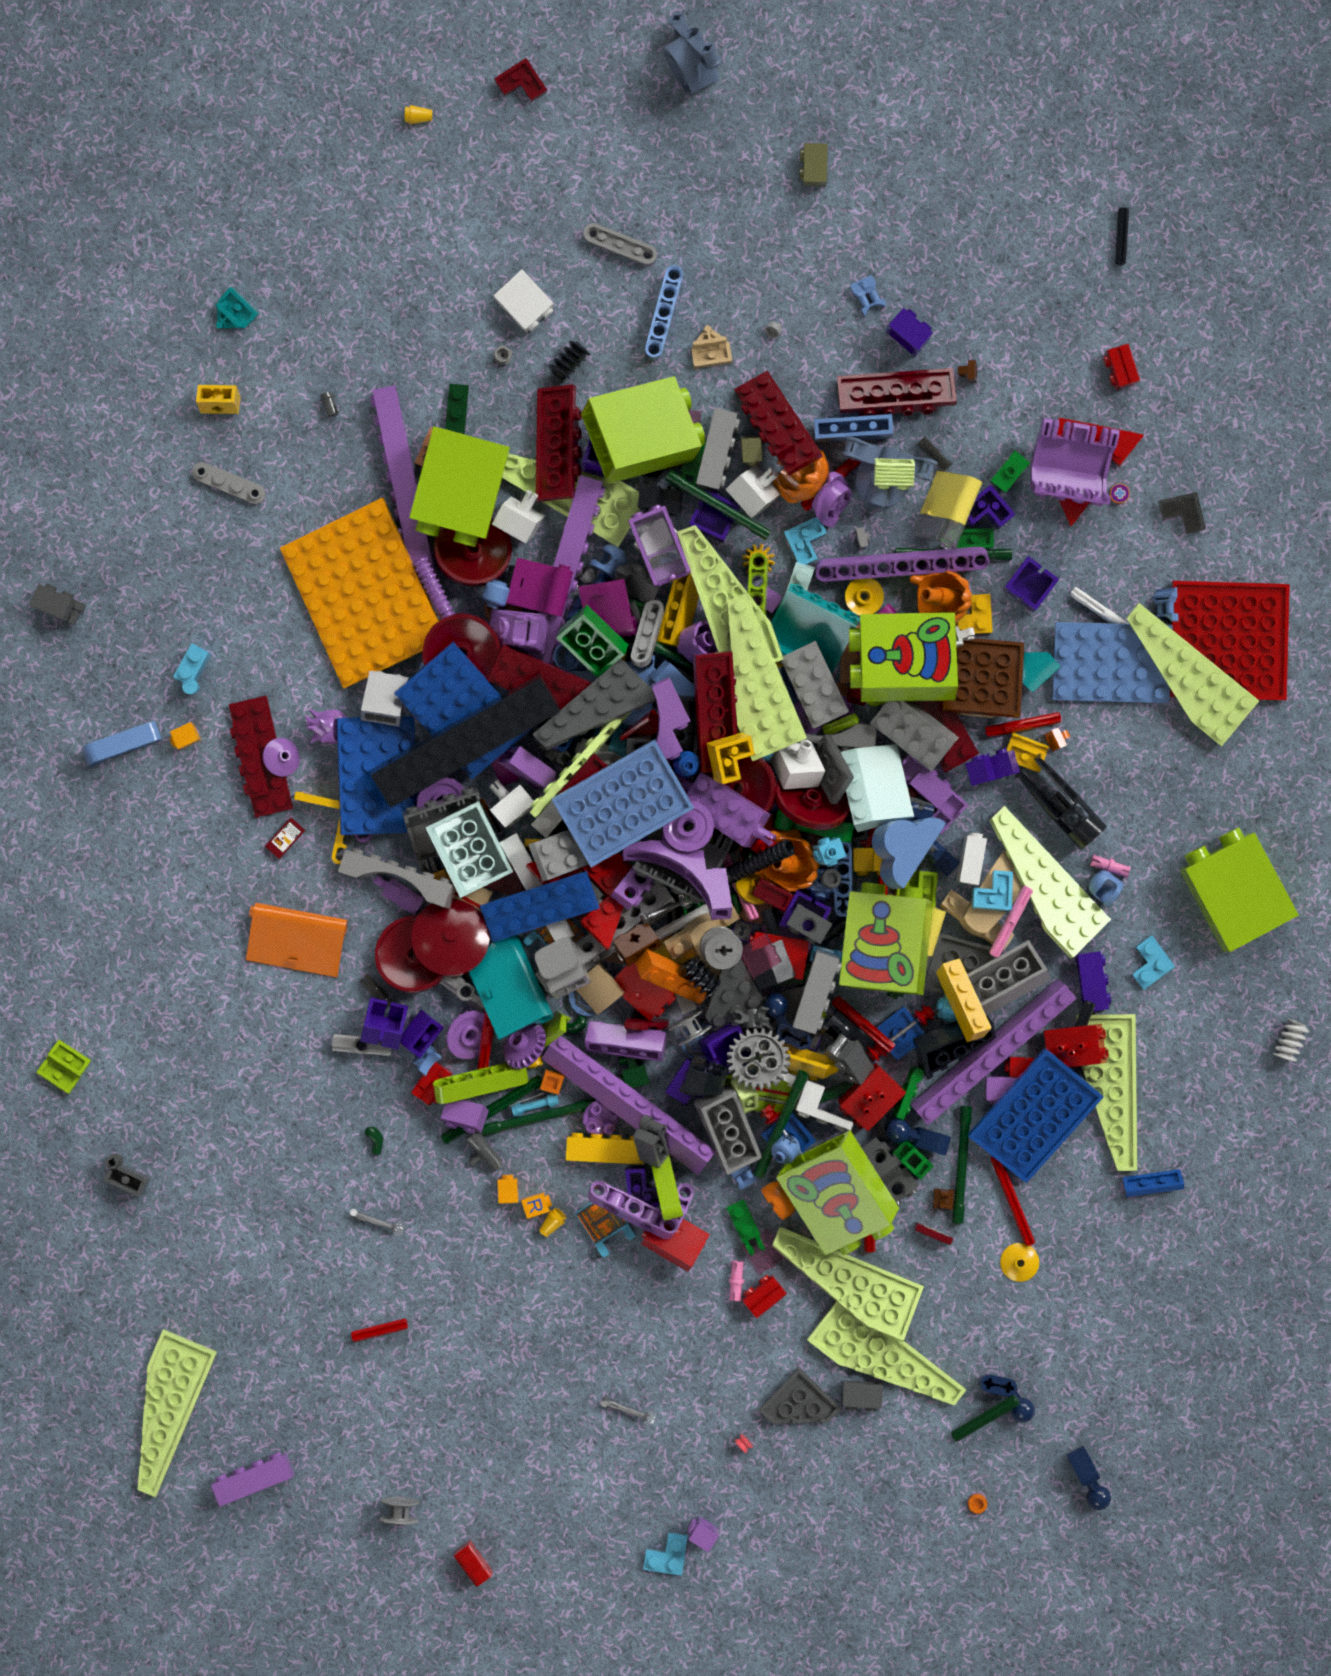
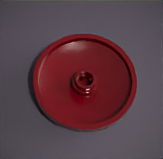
(471, 564)
(470, 634)
(756, 782)
(811, 807)
(450, 939)
(398, 962)

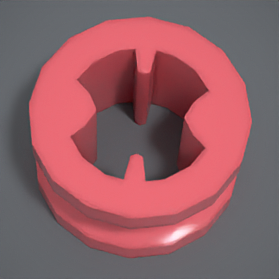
(743, 1443)

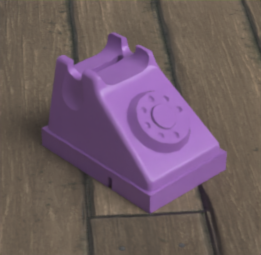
(521, 630)

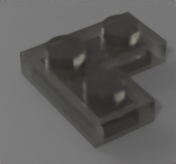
(1187, 507)

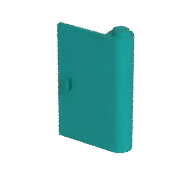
(513, 986)

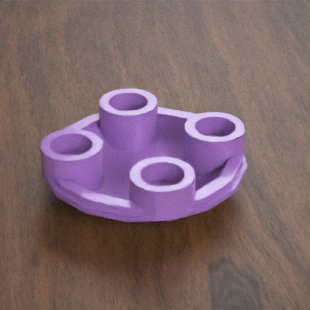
(599, 1119)

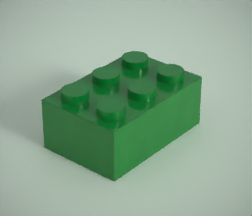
(592, 641)

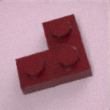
(521, 75)

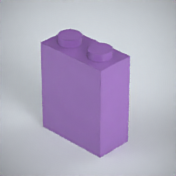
(527, 767)

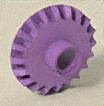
(439, 788)
(695, 839)
(465, 1045)
(524, 1046)

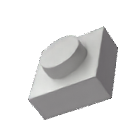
(862, 537)

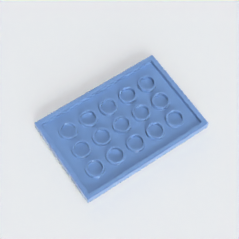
(1104, 665)
(622, 803)

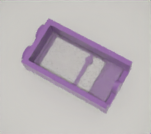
(659, 545)

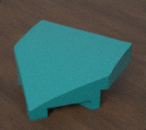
(234, 311)
(1038, 669)

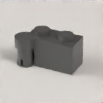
(637, 581)
(57, 604)
(849, 1059)
(651, 1141)
(124, 1176)

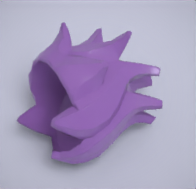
(324, 725)

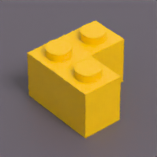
(725, 753)
(866, 861)

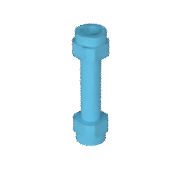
(551, 1100)

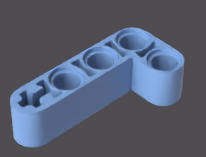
(121, 743)
(846, 878)

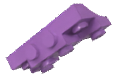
(934, 791)

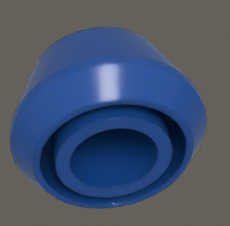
(686, 758)

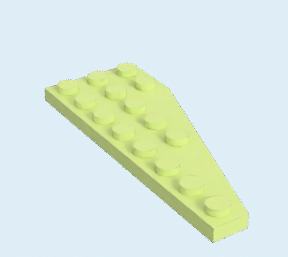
(615, 508)
(716, 586)
(1202, 689)
(762, 698)
(1059, 901)
(1118, 1085)
(881, 1356)
(172, 1389)

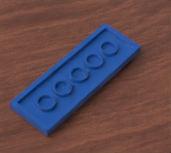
(539, 906)

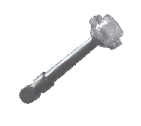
(683, 901)
(396, 1228)
(648, 1417)

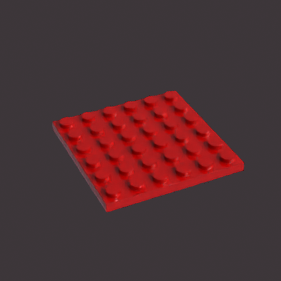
(1238, 630)

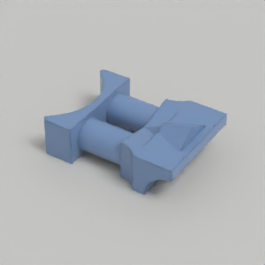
(864, 287)
(1166, 596)
(427, 1060)

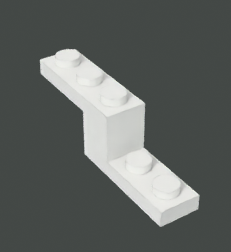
(808, 1104)

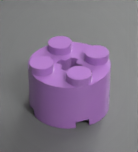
(696, 640)

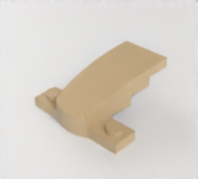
(982, 921)
(691, 937)

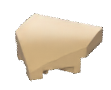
(710, 349)

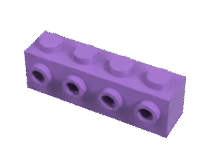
(625, 1042)
(252, 1479)

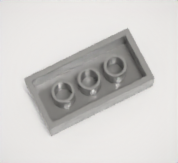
(716, 451)
(814, 684)
(915, 731)
(557, 855)
(1008, 977)
(816, 991)
(728, 1130)

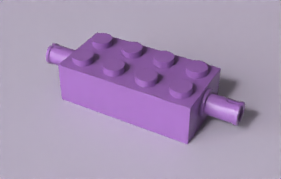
(730, 810)

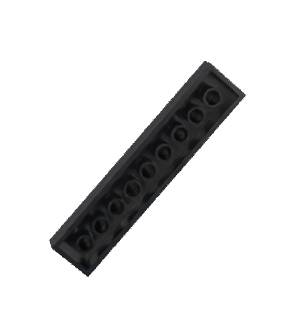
(465, 740)

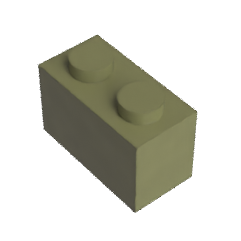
(814, 164)
(751, 450)

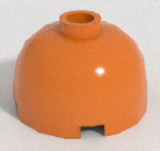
(779, 1200)

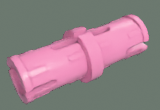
(1110, 866)
(736, 1280)

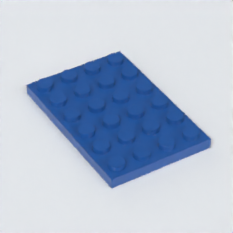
(448, 691)
(359, 749)
(1035, 1115)

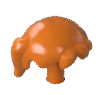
(803, 483)
(942, 593)
(796, 870)

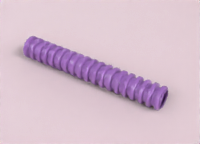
(433, 588)

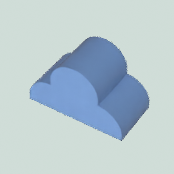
(903, 847)

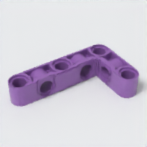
(647, 1216)

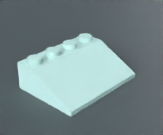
(878, 787)
(469, 849)

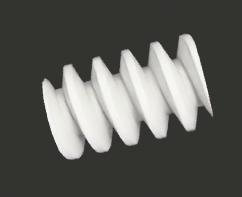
(1291, 1040)

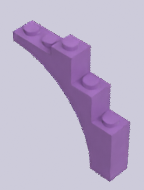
(671, 716)
(691, 865)

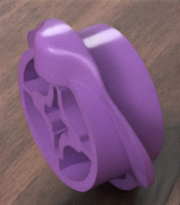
(832, 499)

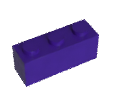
(1093, 980)

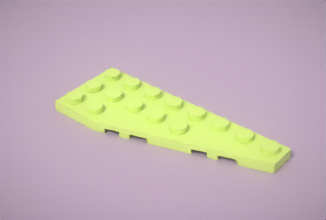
(592, 746)
(867, 1292)

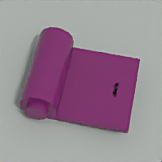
(540, 586)
(611, 604)

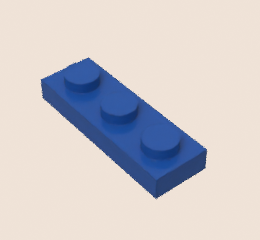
(1153, 1183)

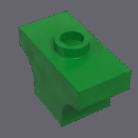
(1009, 472)
(913, 1159)

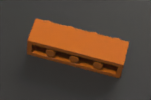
(665, 974)

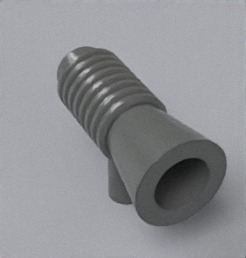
(484, 1152)

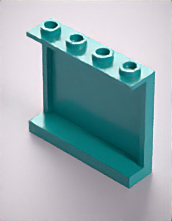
(809, 618)

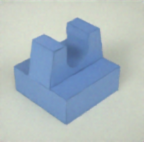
(744, 1177)

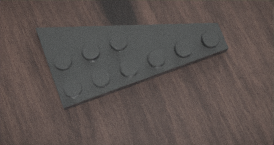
(603, 701)

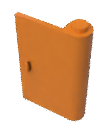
(297, 934)

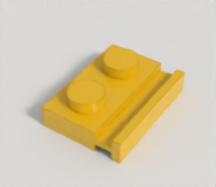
(1026, 751)

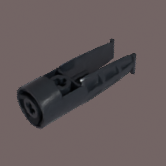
(1084, 827)

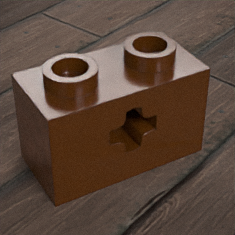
(636, 942)

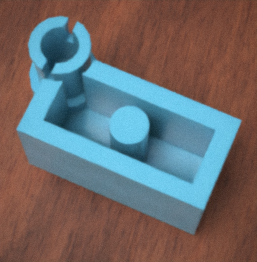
(191, 668)

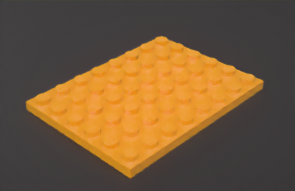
(361, 592)

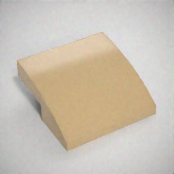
(602, 989)

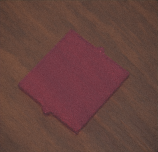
(760, 955)
(764, 1259)

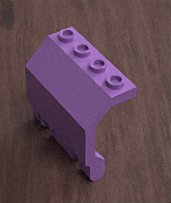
(1072, 463)

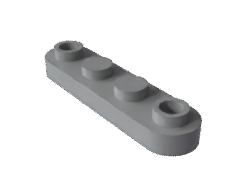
(620, 244)
(229, 483)
(647, 633)

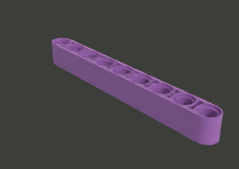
(910, 568)

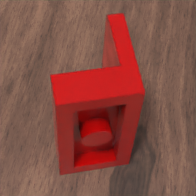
(645, 725)

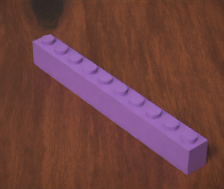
(401, 469)
(571, 549)
(989, 1056)
(625, 1101)

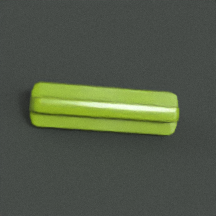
(841, 724)

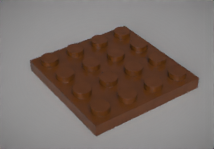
(988, 678)

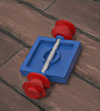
(901, 1030)
(793, 1127)

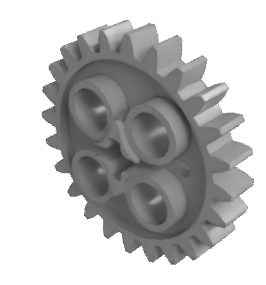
(765, 1075)

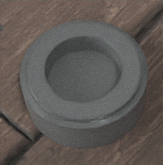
(830, 878)

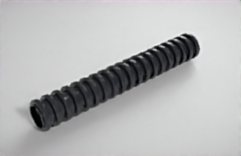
(759, 861)

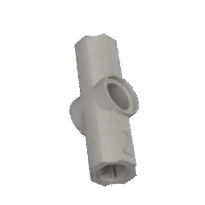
(455, 985)
(349, 1043)

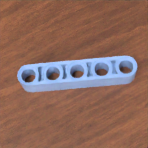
(664, 303)

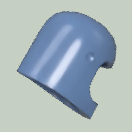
(617, 558)
(570, 660)
(1105, 887)

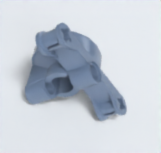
(691, 58)
(864, 481)

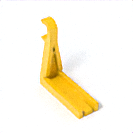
(339, 839)

